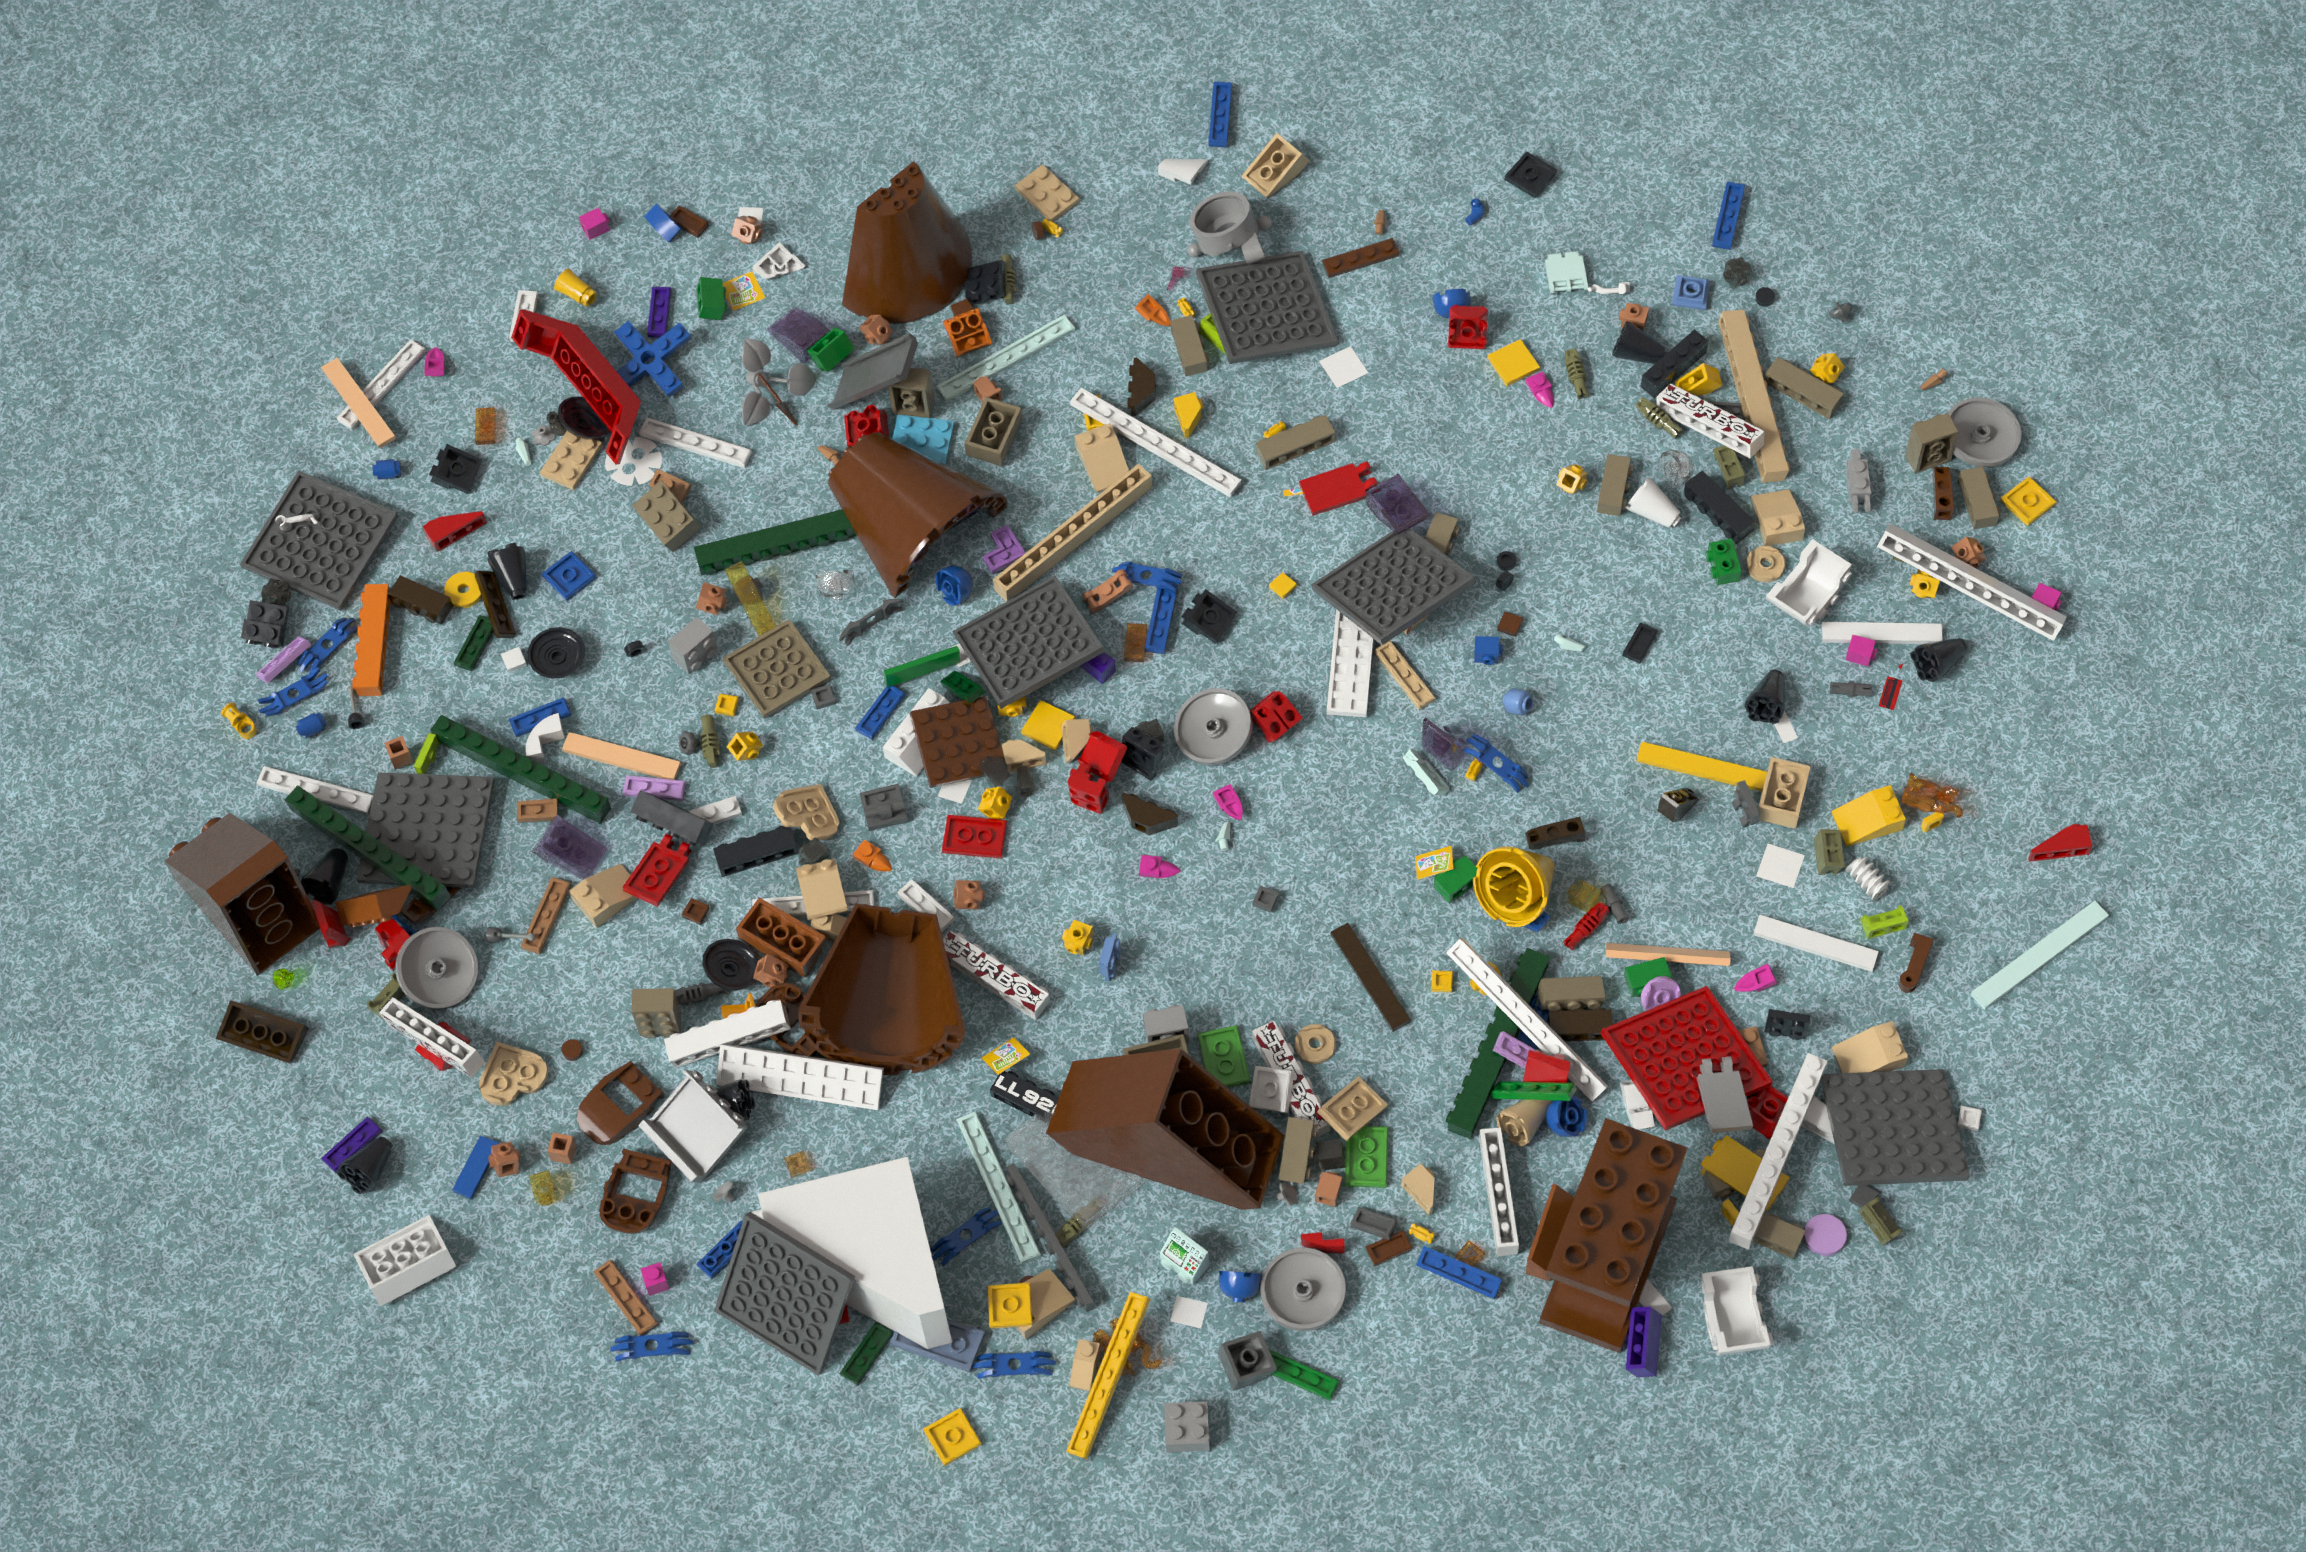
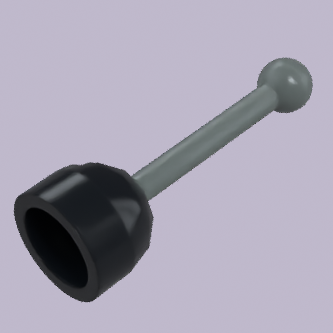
(355, 720)

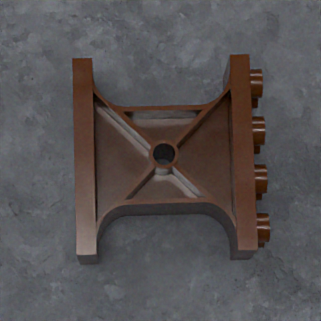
(1612, 1235)

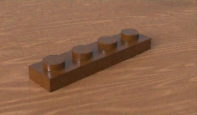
(1360, 258)

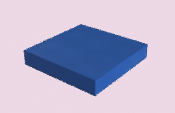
(569, 575)

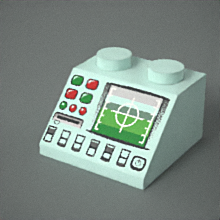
(1184, 1257)

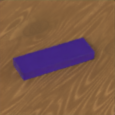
(659, 311)
(356, 1139)

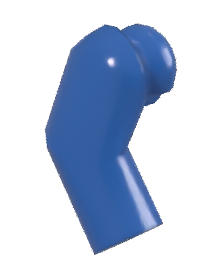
(1477, 211)

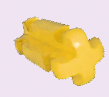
(1052, 227)
(1185, 307)
(1275, 429)
(1474, 770)
(1421, 1233)

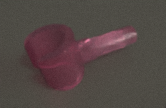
(1177, 272)

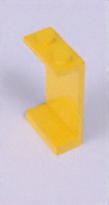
(1737, 1167)

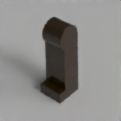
(1555, 833)

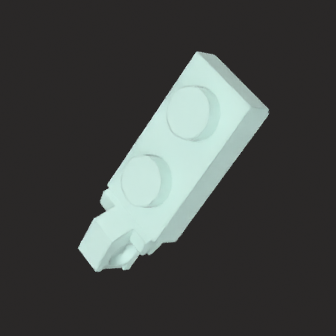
(1426, 773)

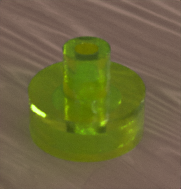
(282, 978)

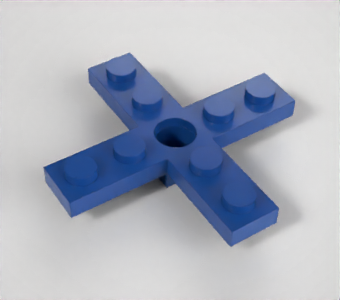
(659, 349)

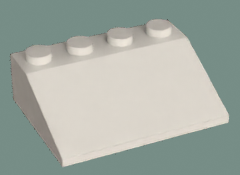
(404, 1260)

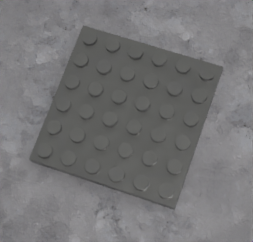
(1266, 307)
(322, 558)
(1393, 584)
(1028, 641)
(431, 823)
(1894, 1127)
(784, 1293)

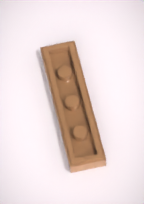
(546, 914)
(625, 1298)

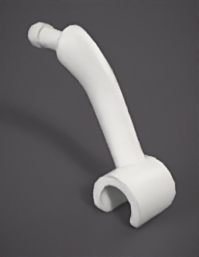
(1624, 287)
(286, 521)

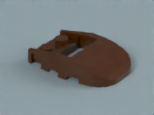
(792, 998)
(604, 1119)
(627, 1213)

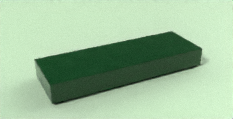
(474, 644)
(962, 686)
(866, 1353)

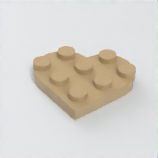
(807, 809)
(511, 1073)

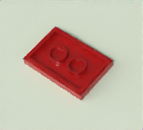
(974, 836)

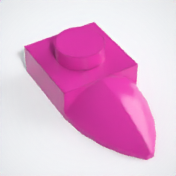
(434, 363)
(1541, 389)
(1229, 801)
(1156, 867)
(1756, 980)

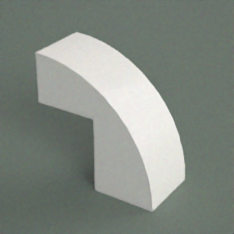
(546, 731)
(1636, 1107)

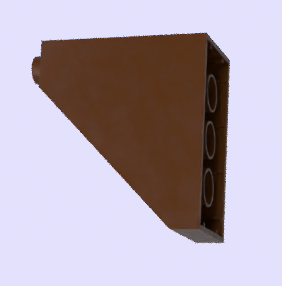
(232, 881)
(1167, 1124)

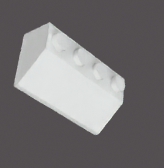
(902, 745)

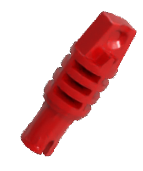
(1587, 925)

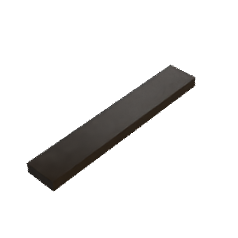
(1370, 977)

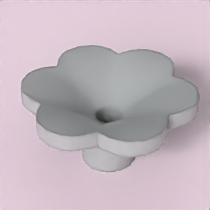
(542, 435)
(723, 1191)
(1287, 1193)

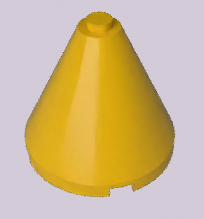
(1513, 884)

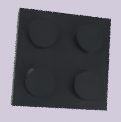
(1530, 174)
(1787, 1024)

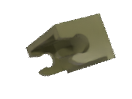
(1729, 466)
(1828, 851)
(390, 991)
(1879, 1221)

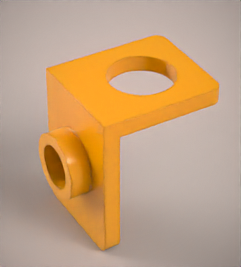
(727, 1010)

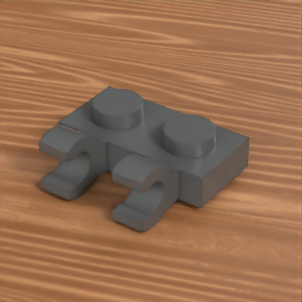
(1744, 798)

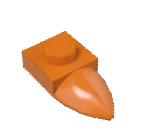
(1152, 310)
(872, 857)

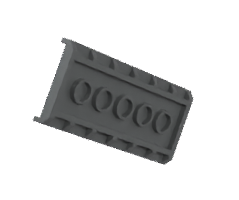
(875, 370)

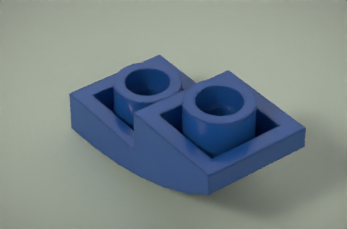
(662, 223)

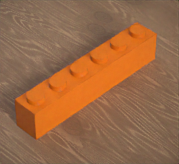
(372, 640)

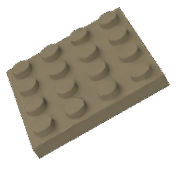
(776, 668)

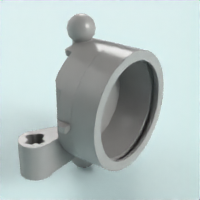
(1222, 212)

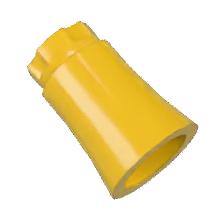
(575, 288)

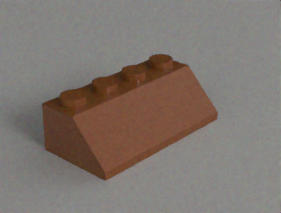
(372, 906)
(781, 936)
(1548, 1232)

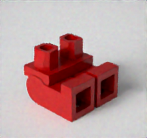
(1275, 715)
(1085, 791)
(392, 938)

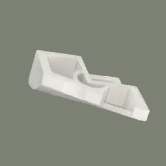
(1181, 169)
(777, 263)

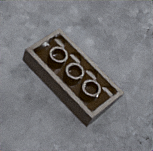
(261, 1032)

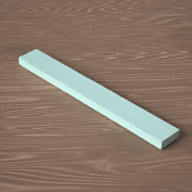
(1006, 357)
(2039, 955)
(998, 1188)

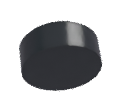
(1764, 296)
(1506, 561)
(1504, 580)
(634, 648)

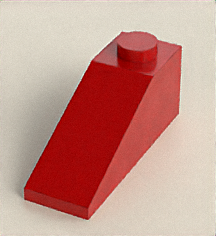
(449, 529)
(2067, 843)

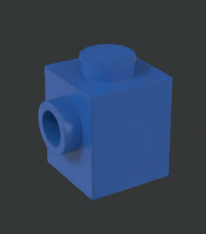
(1487, 650)

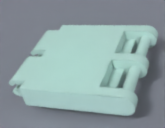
(1565, 272)

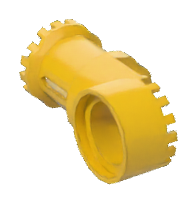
(243, 720)

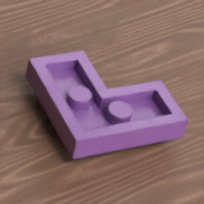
(1008, 550)

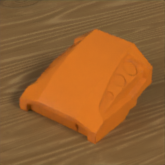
(967, 332)

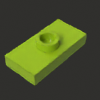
(427, 754)

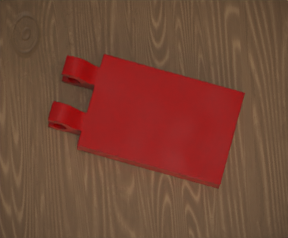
(1336, 487)
(657, 871)

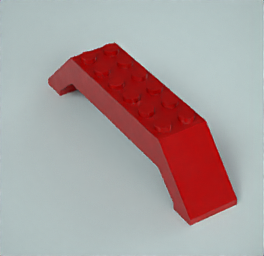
(586, 371)

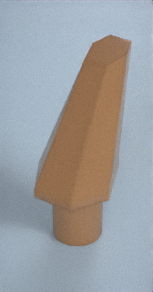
(1379, 222)
(1934, 380)
(830, 454)

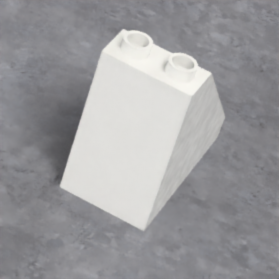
(875, 1231)

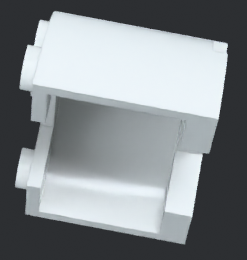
(1811, 584)
(1734, 1312)

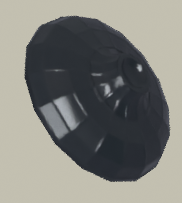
(581, 419)
(556, 652)
(730, 964)

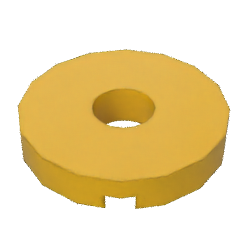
(460, 580)

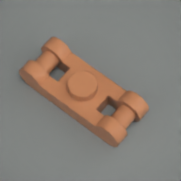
(1108, 591)

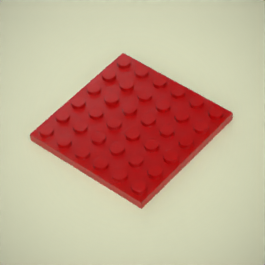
(1665, 1052)

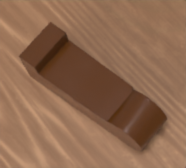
(1942, 494)
(1910, 978)

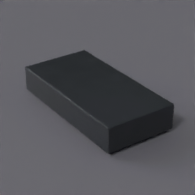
(1640, 643)

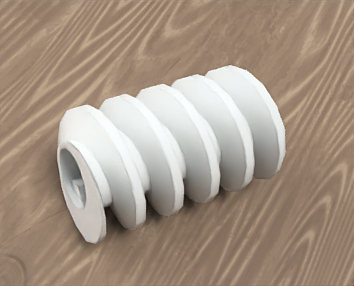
(1868, 878)

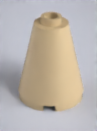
(1522, 1120)

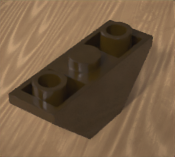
(1141, 387)
(1677, 803)
(1147, 815)

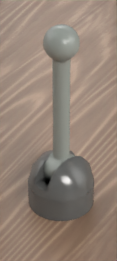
(495, 934)

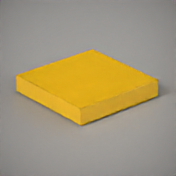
(1513, 362)
(2028, 501)
(1045, 725)
(1010, 1305)
(952, 1436)

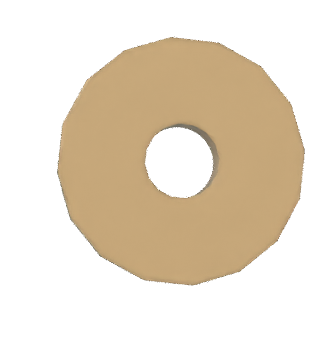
(1761, 573)
(1315, 1055)

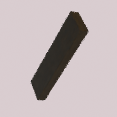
(495, 604)

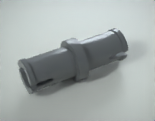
(1850, 689)
(1614, 903)

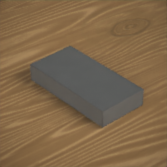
(1373, 1223)

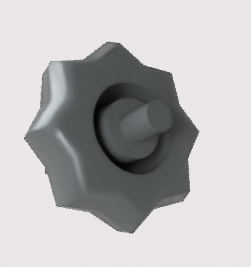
(1841, 311)
(688, 742)

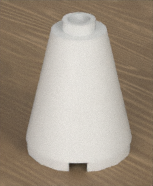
(1654, 505)

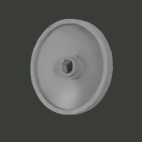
(1986, 432)
(1213, 726)
(436, 967)
(1303, 1289)

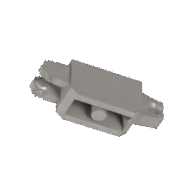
(1858, 481)

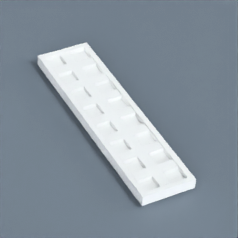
(1349, 669)
(801, 1076)

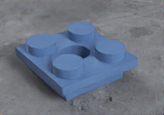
(1691, 300)
(1107, 959)

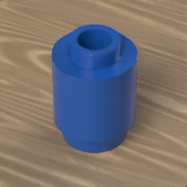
(386, 469)
(310, 725)

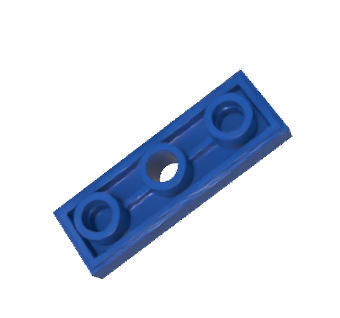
(717, 1258)

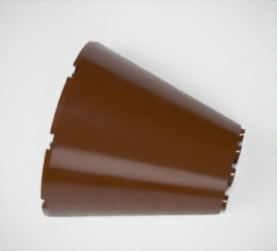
(905, 252)
(903, 502)
(885, 994)

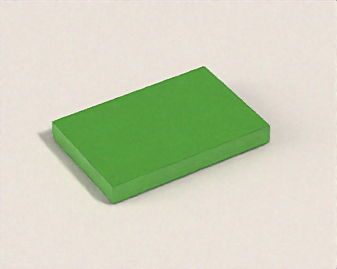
(1224, 1055)
(1367, 1158)

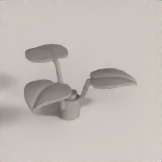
(754, 356)

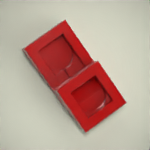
(1316, 1242)

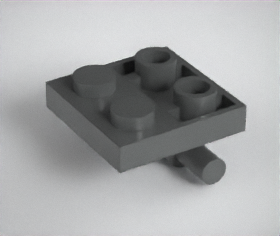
(883, 807)

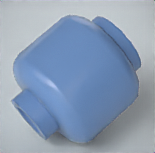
(1518, 701)

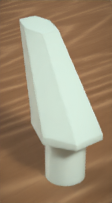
(522, 449)
(1569, 644)
(1224, 836)

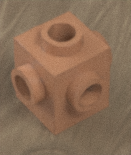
(747, 229)
(1635, 314)
(876, 330)
(1969, 551)
(711, 598)
(968, 894)
(771, 971)
(504, 1159)

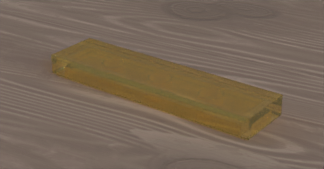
(749, 598)

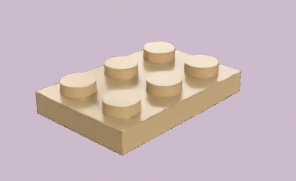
(1047, 193)
(570, 460)
(1352, 1108)

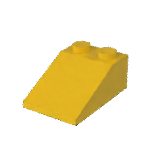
(1869, 816)

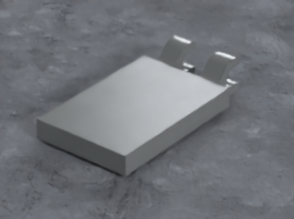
(1723, 1098)

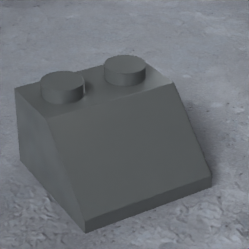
(1246, 1360)

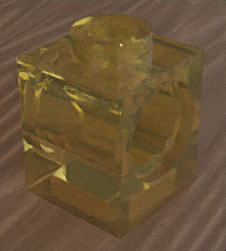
(1583, 895)
(541, 1180)

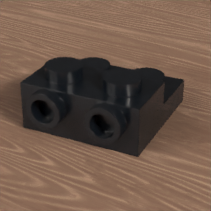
(985, 282)
(455, 469)
(1208, 616)
(265, 624)
(1142, 752)

